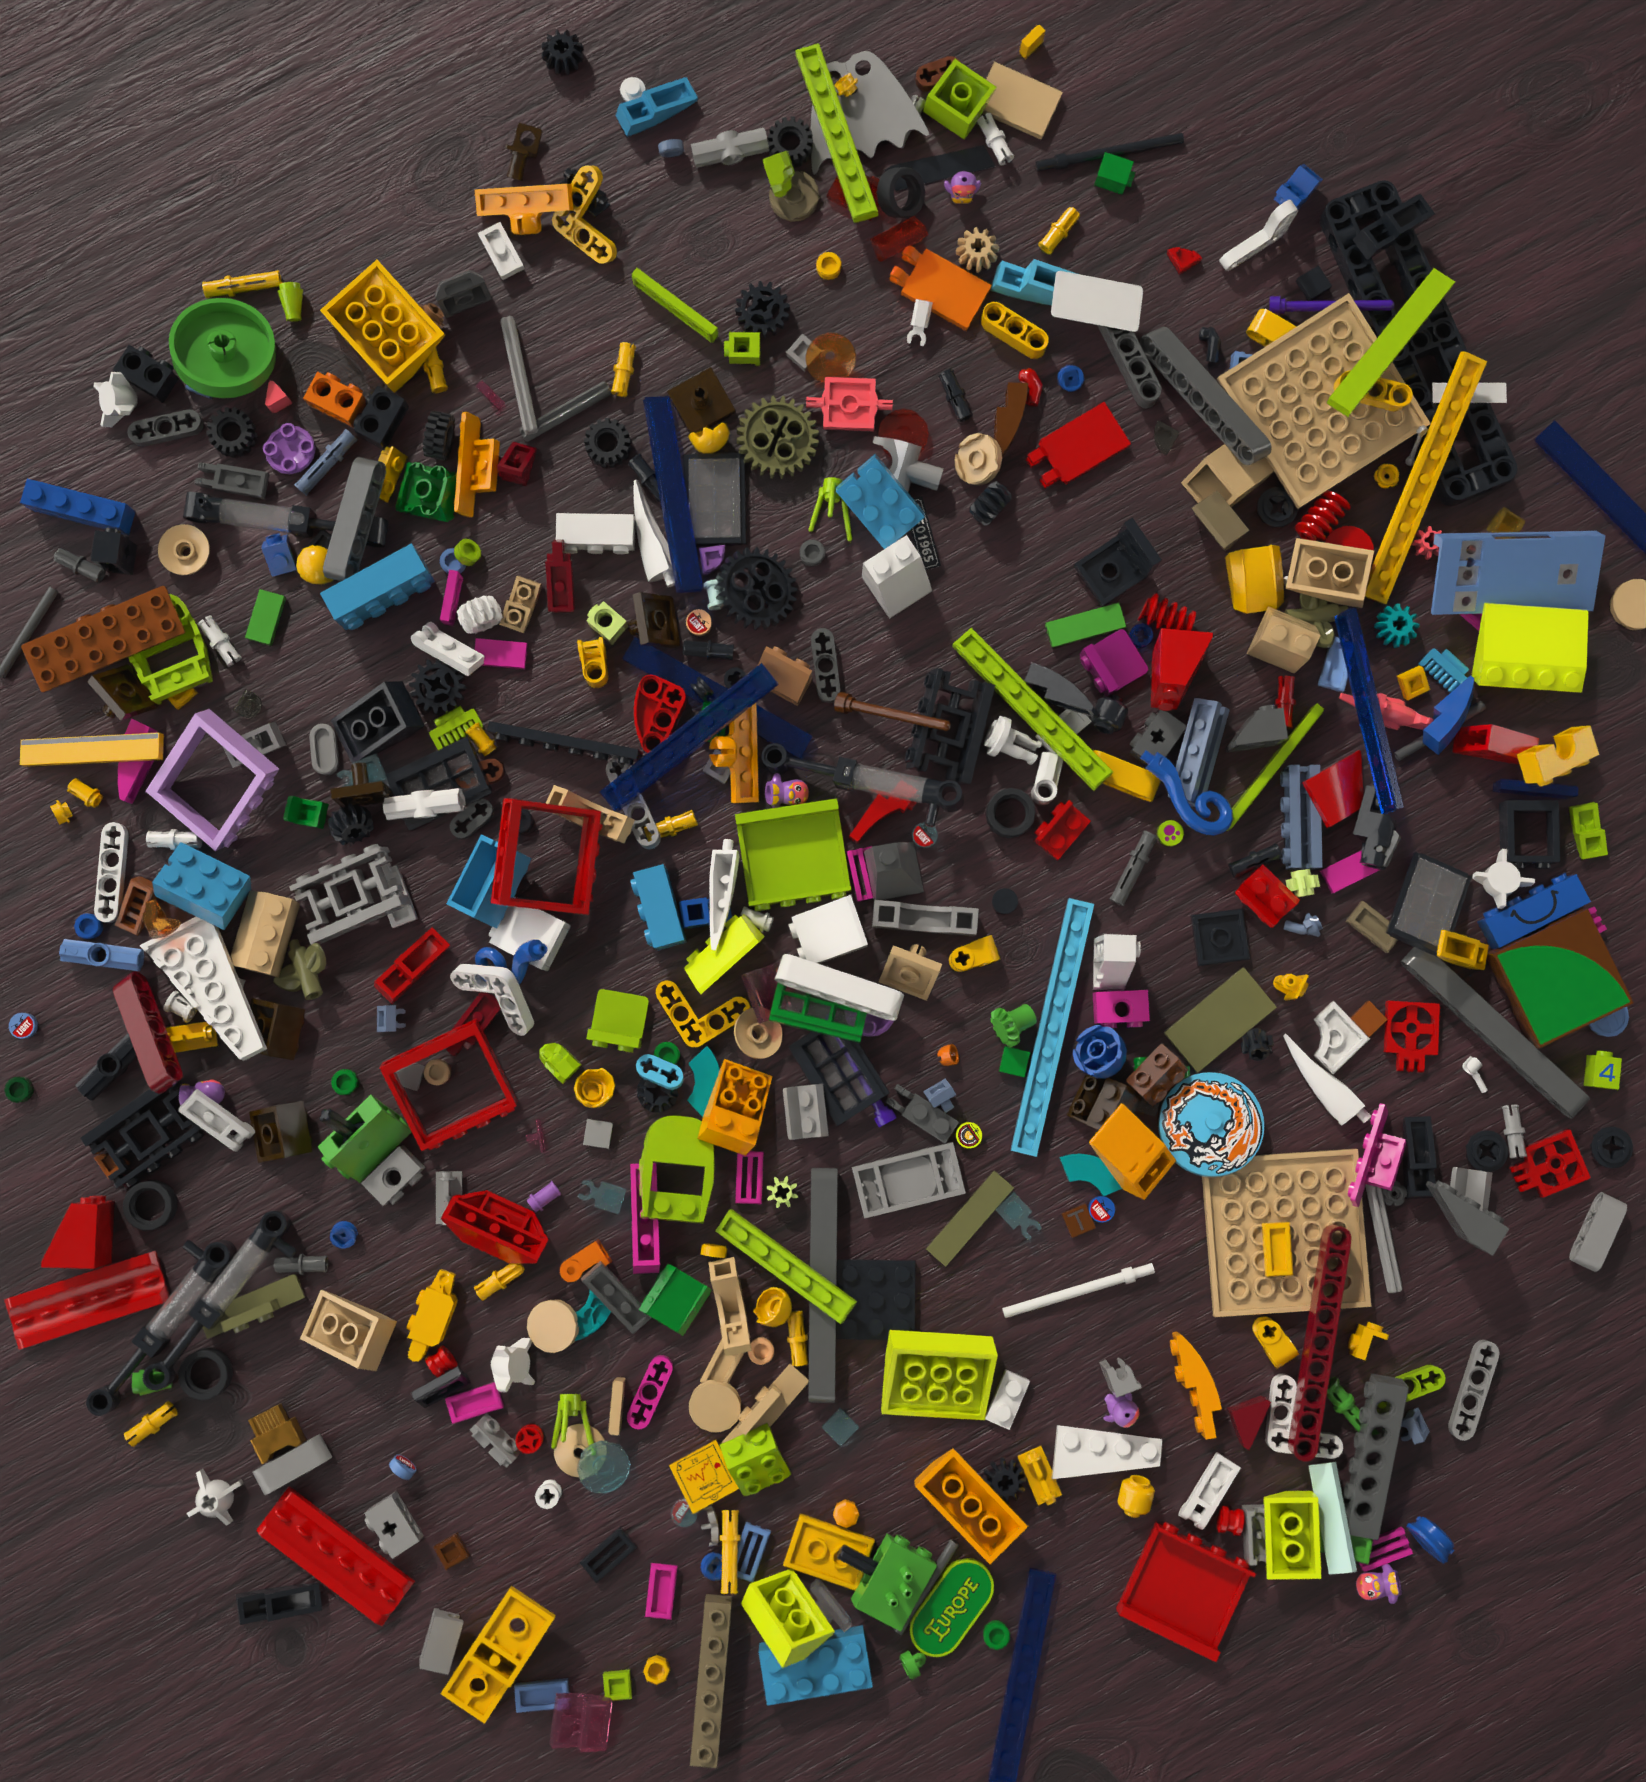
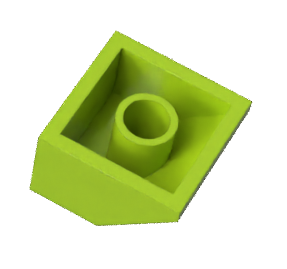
(959, 99)

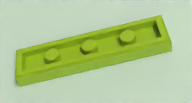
(674, 305)

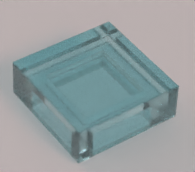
(840, 1426)

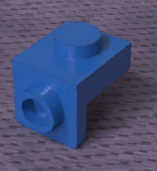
(278, 554)

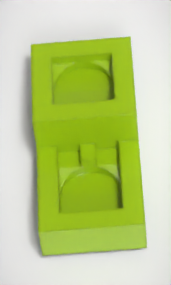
(1587, 831)

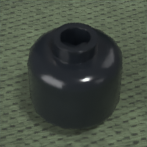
(1111, 714)

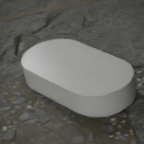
(324, 749)

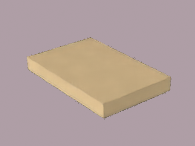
(1021, 101)

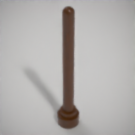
(846, 703)

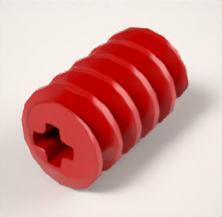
(1321, 515)
(1167, 615)

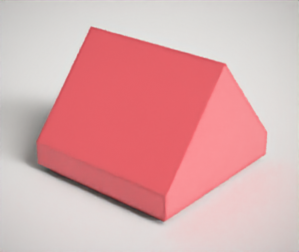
(276, 398)

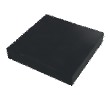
(1220, 937)

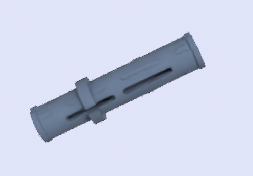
(326, 462)

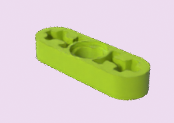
(1422, 1373)

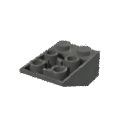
(1476, 1227)

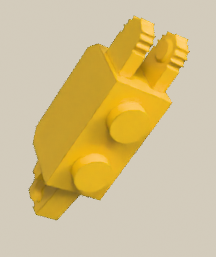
(433, 1315)

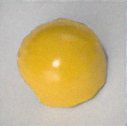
(710, 440)
(311, 563)
(594, 1087)
(773, 1307)

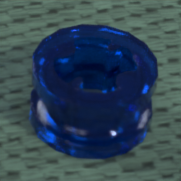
(1147, 632)

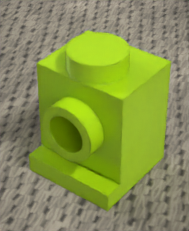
(746, 340)

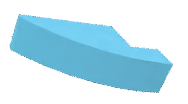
(1028, 284)

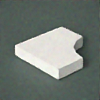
(1339, 1038)

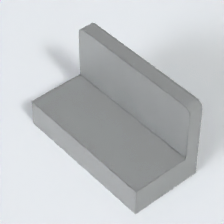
(1472, 1184)

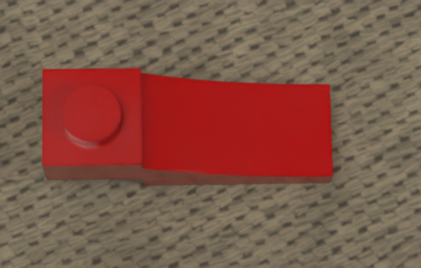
(876, 812)

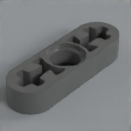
(150, 439)
(830, 646)

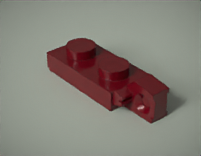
(559, 579)
(483, 1008)

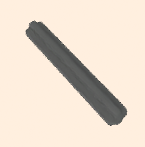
(569, 409)

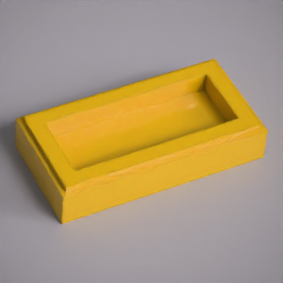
(1277, 1249)

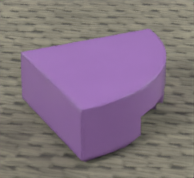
(711, 558)

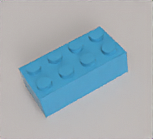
(378, 588)
(832, 1668)

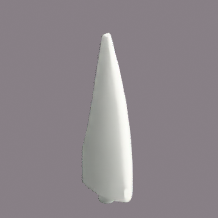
(651, 541)
(722, 884)
(1330, 1091)

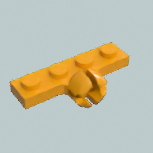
(524, 204)
(740, 756)

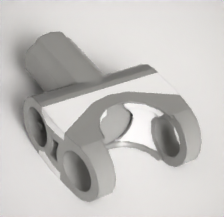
(906, 465)

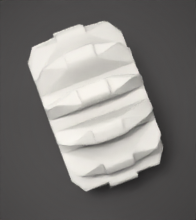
(479, 614)

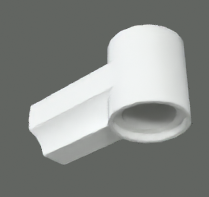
(1047, 776)

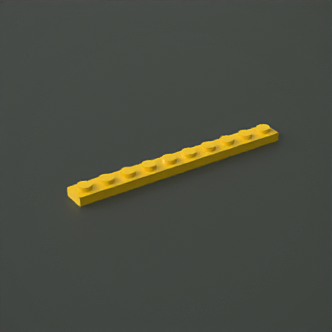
(1424, 476)

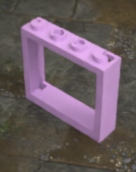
(263, 768)

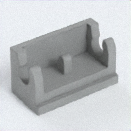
(1119, 1381)
(1254, 1534)
(440, 1641)

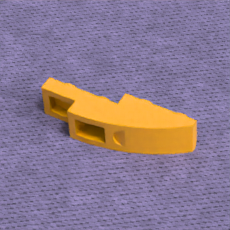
(1194, 1373)

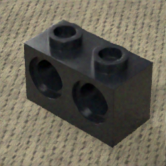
(144, 376)
(387, 419)

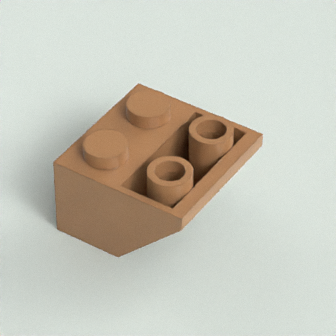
(791, 675)

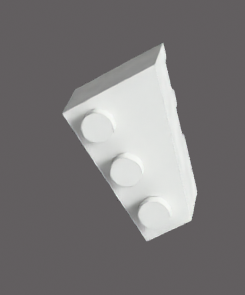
(1114, 961)

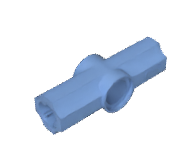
(87, 953)

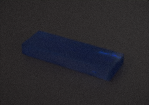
(1533, 789)

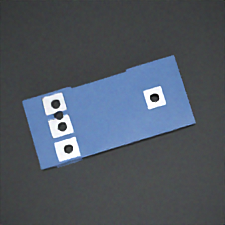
(1516, 570)

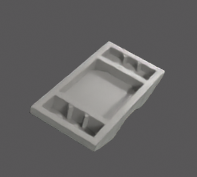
(908, 1180)

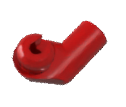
(1034, 384)

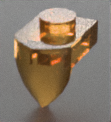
(156, 923)

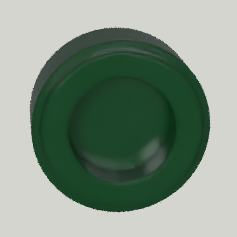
(19, 1089)

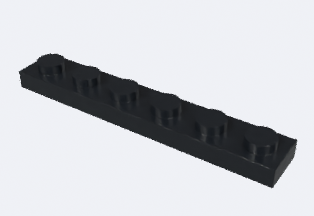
(553, 742)

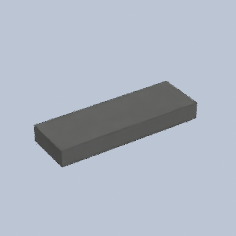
(615, 1297)

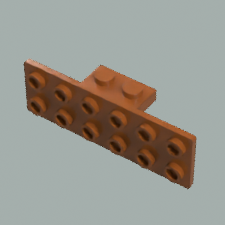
(103, 638)

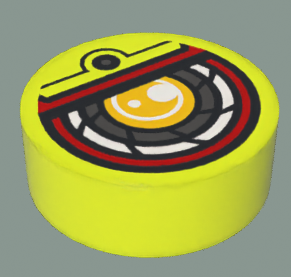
(968, 1135)

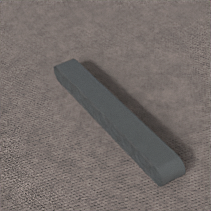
(1496, 1031)
(823, 1260)

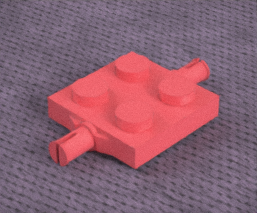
(849, 404)

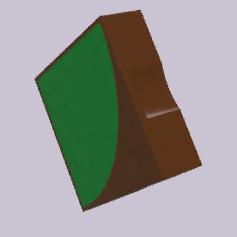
(1559, 978)

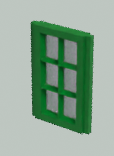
(816, 1014)

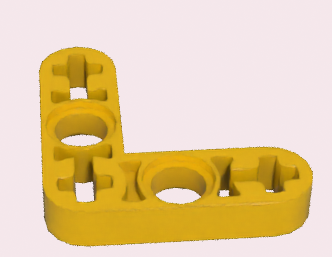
(577, 223)
(701, 1024)

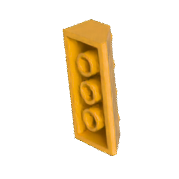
(970, 1505)

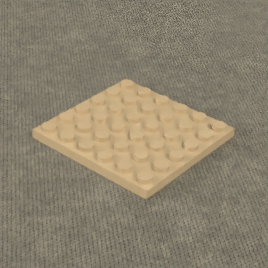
(1287, 397)
(1291, 1188)

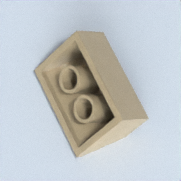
(264, 933)

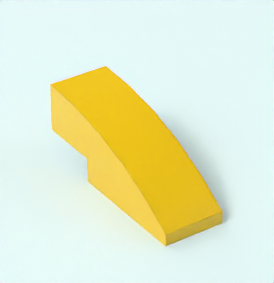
(1462, 950)

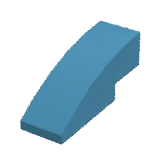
(655, 106)

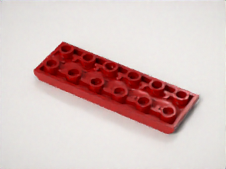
(87, 1300)
(335, 1556)

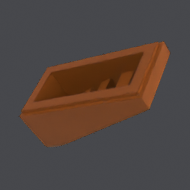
(128, 902)

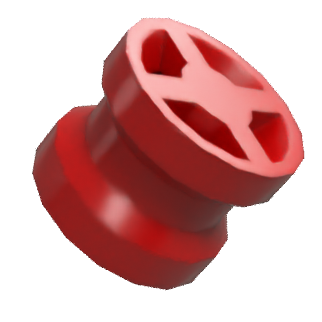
(441, 1361)
(525, 1441)
(1230, 1520)

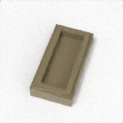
(1372, 926)

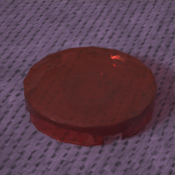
(904, 426)

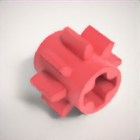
(1423, 547)

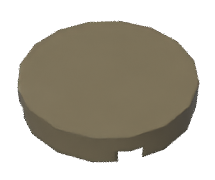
(799, 201)

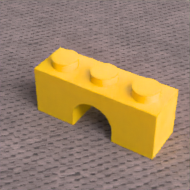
(1545, 762)

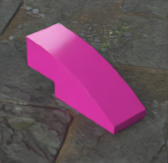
(133, 773)

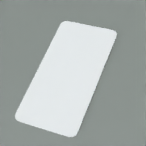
(1097, 301)

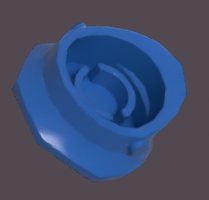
(1431, 1538)

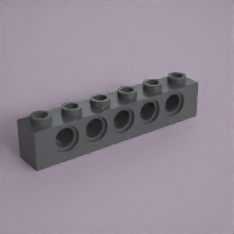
(1380, 1388)

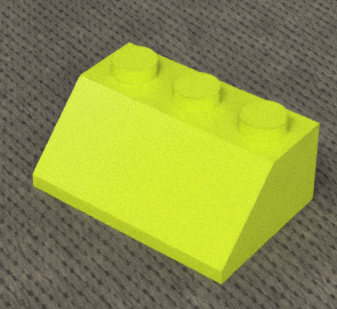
(734, 943)
(1292, 1535)
(786, 1617)

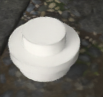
(632, 88)

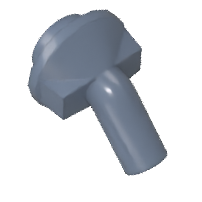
(1310, 926)

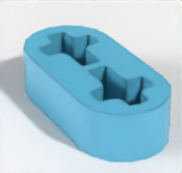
(657, 1077)

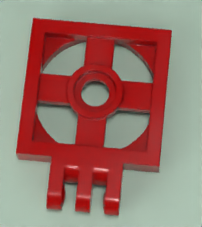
(1410, 1053)
(1532, 1173)

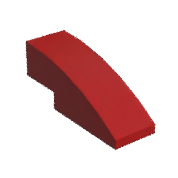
(411, 965)

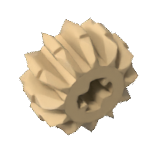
(986, 246)

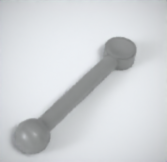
(1421, 431)

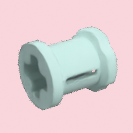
(714, 604)

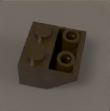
(1099, 1099)

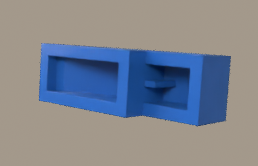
(1449, 717)

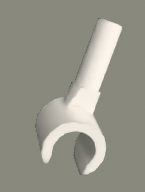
(1471, 1066)

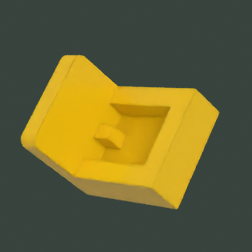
(1361, 1340)

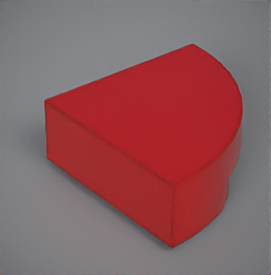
(1183, 258)

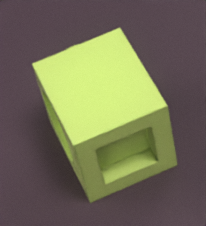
(611, 632)

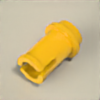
(481, 739)
(90, 796)

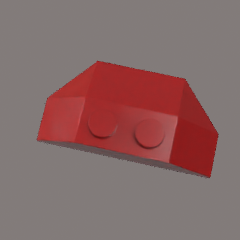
(496, 1226)

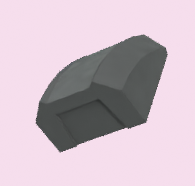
(461, 293)

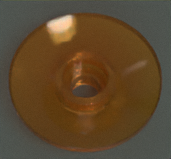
(839, 366)

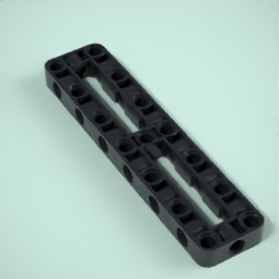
(1413, 267)

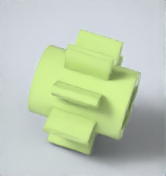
(1302, 883)
(784, 1184)

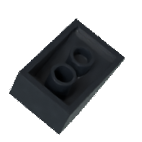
(377, 721)

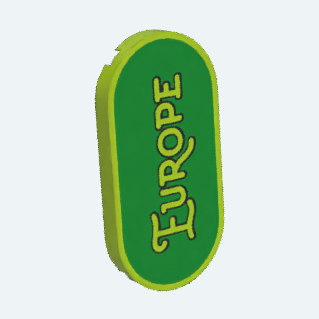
(951, 1607)

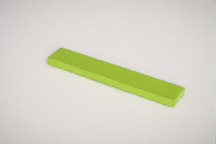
(1275, 762)
(786, 1266)

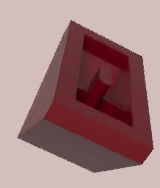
(517, 463)
(1248, 1418)

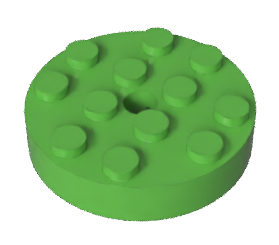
(198, 352)

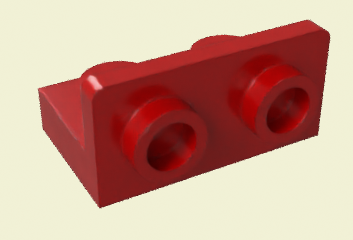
(1061, 830)
(1266, 896)

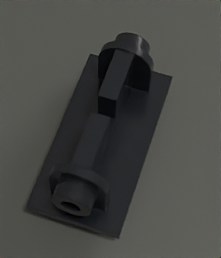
(598, 203)

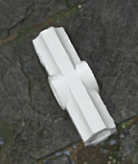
(424, 804)

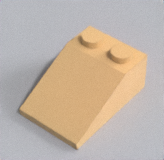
(1330, 572)
(348, 1331)

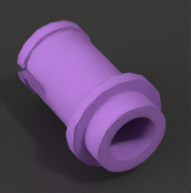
(543, 1197)

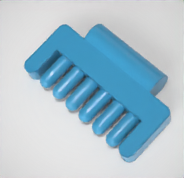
(1447, 663)

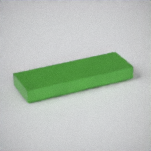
(1085, 625)

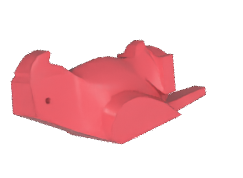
(1395, 712)

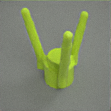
(831, 496)
(569, 1406)

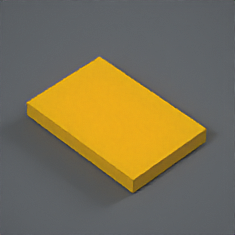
(816, 1547)

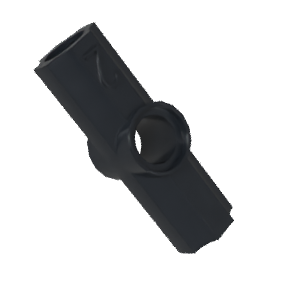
(100, 1075)

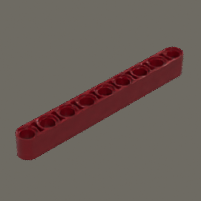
(1325, 1353)

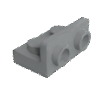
(805, 1111)

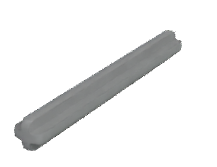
(519, 375)
(1384, 1239)

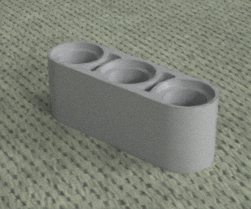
(1598, 1232)
(292, 1464)

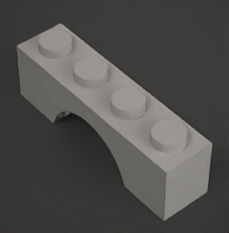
(925, 918)

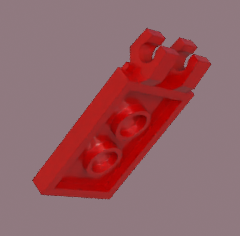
(1079, 446)

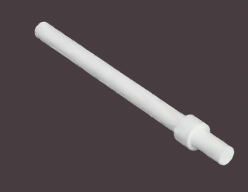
(1126, 1275)

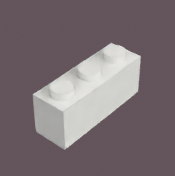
(596, 532)

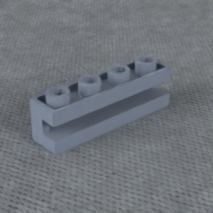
(1200, 747)
(1302, 821)

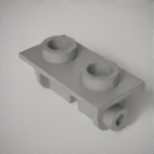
(447, 1185)
(488, 1431)

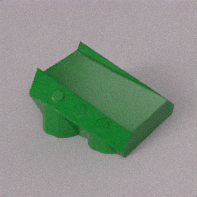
(427, 492)
(675, 1299)

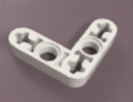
(1274, 229)
(504, 985)
(1274, 1425)

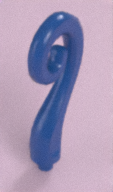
(1167, 773)
(526, 953)

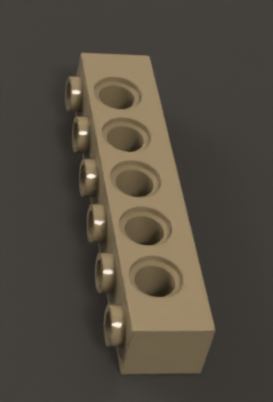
(711, 1681)

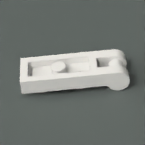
(447, 649)
(216, 1120)
(1209, 1490)

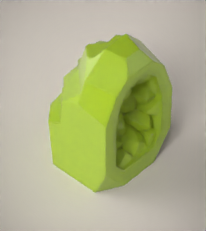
(779, 172)
(559, 1061)

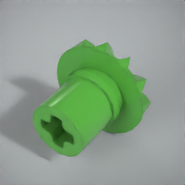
(1011, 1024)

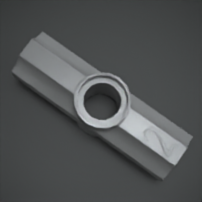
(730, 147)

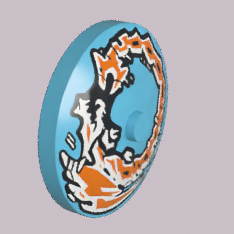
(1211, 1124)

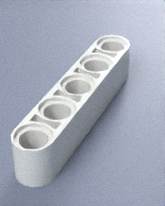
(839, 987)

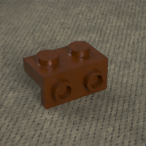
(1157, 1075)

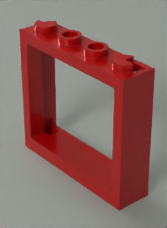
(507, 853)
(458, 1128)

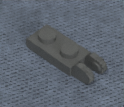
(234, 480)
(924, 1115)

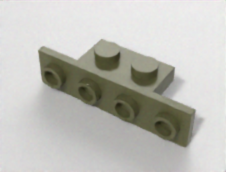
(258, 1305)

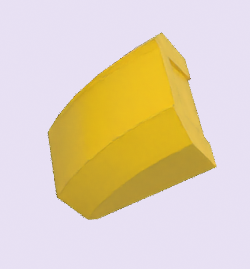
(1256, 578)

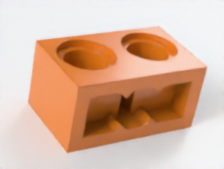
(333, 403)

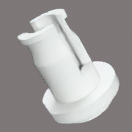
(1001, 738)

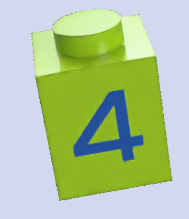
(1602, 1070)

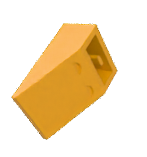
(735, 1108)
(1132, 1152)

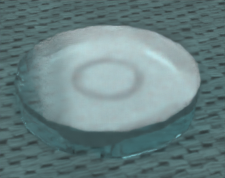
(603, 1467)

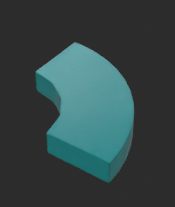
(705, 1073)
(1089, 1169)
(591, 1316)

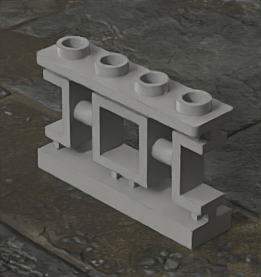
(356, 912)

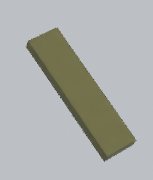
(969, 1218)

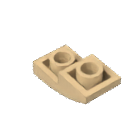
(521, 604)

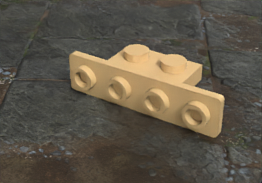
(770, 1402)

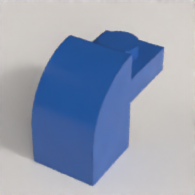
(1298, 187)
(696, 913)

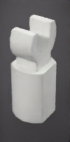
(920, 320)

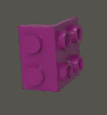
(1113, 662)

